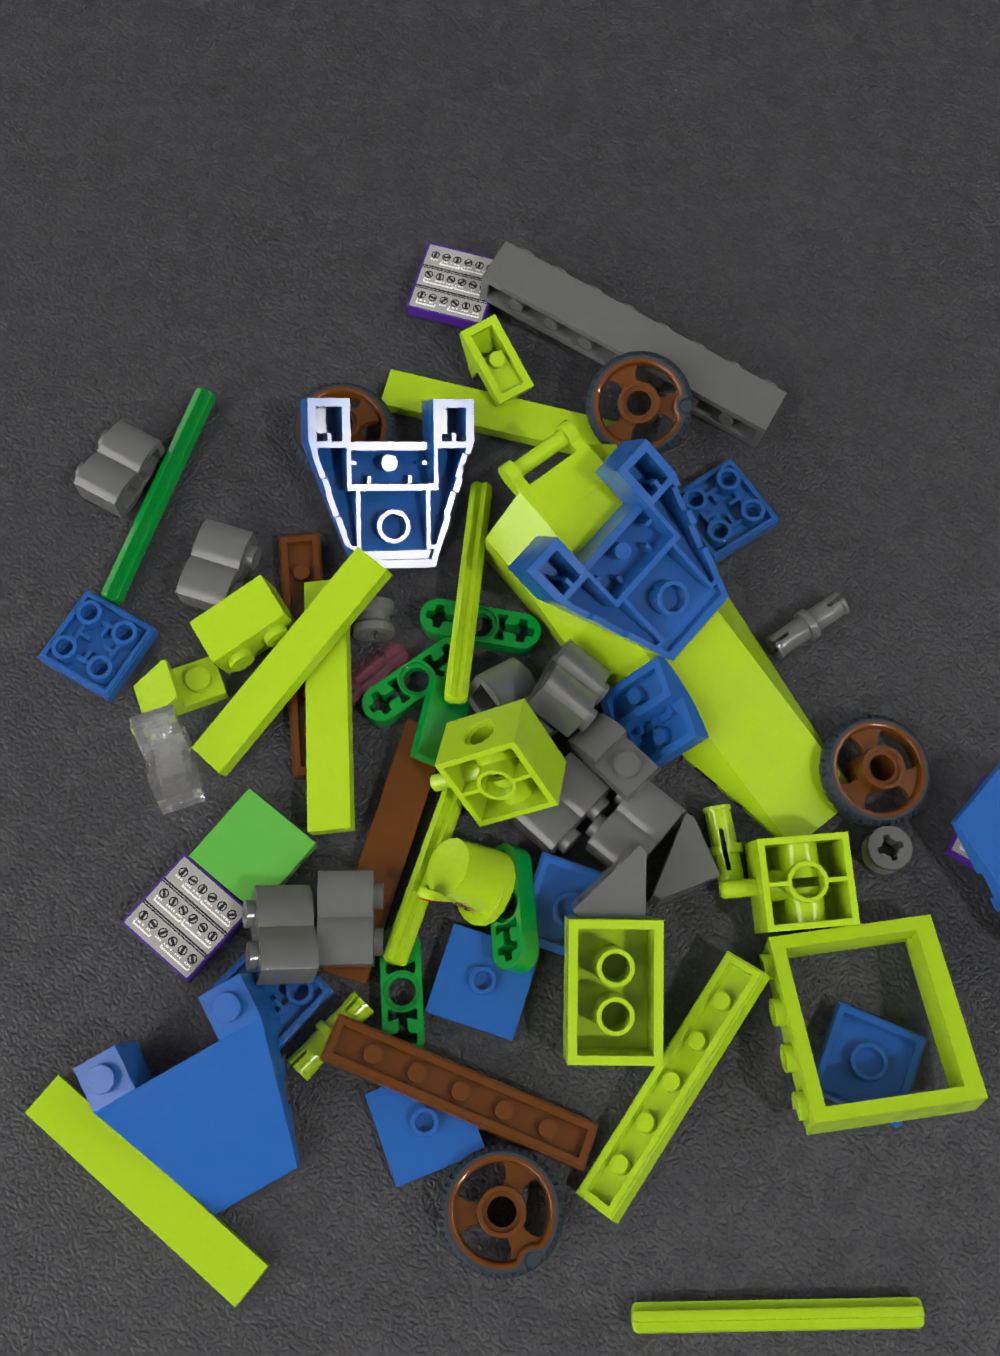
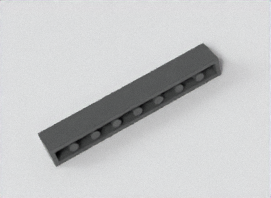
(606, 328)

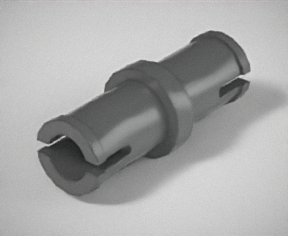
(807, 625)

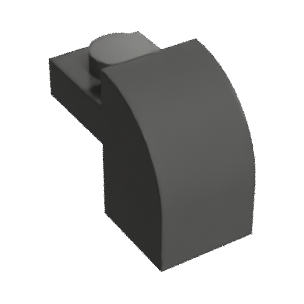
(612, 756)

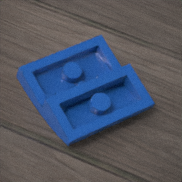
(656, 711)

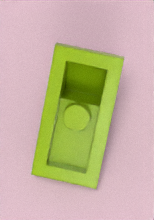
(495, 361)
(184, 686)

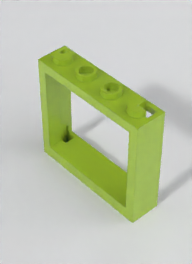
(943, 1011)

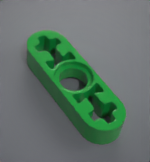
(512, 621)
(414, 699)
(516, 938)
(417, 1026)

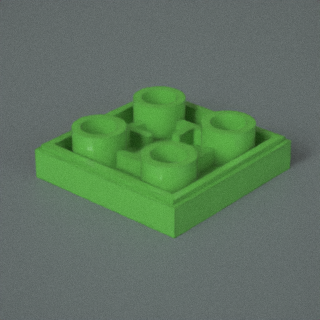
(252, 847)

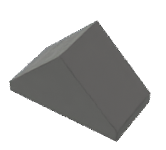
(686, 865)
(618, 890)

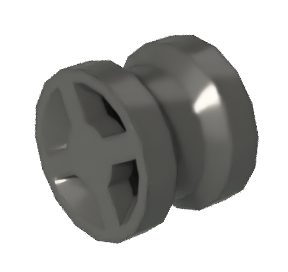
(374, 622)
(877, 857)

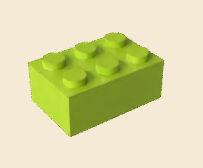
(613, 991)

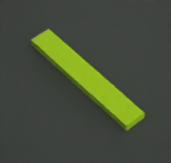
(514, 420)
(291, 661)
(329, 736)
(672, 1087)
(148, 1192)

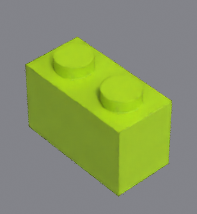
(243, 625)

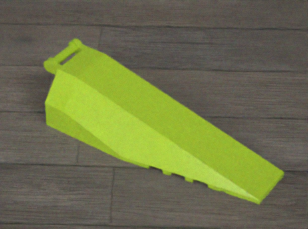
(759, 737)

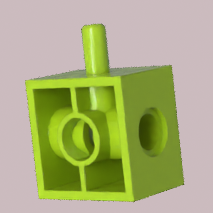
(500, 763)
(798, 882)

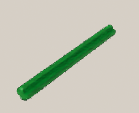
(158, 496)

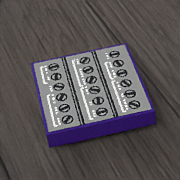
(450, 287)
(186, 918)

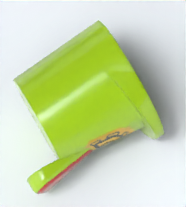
(472, 878)

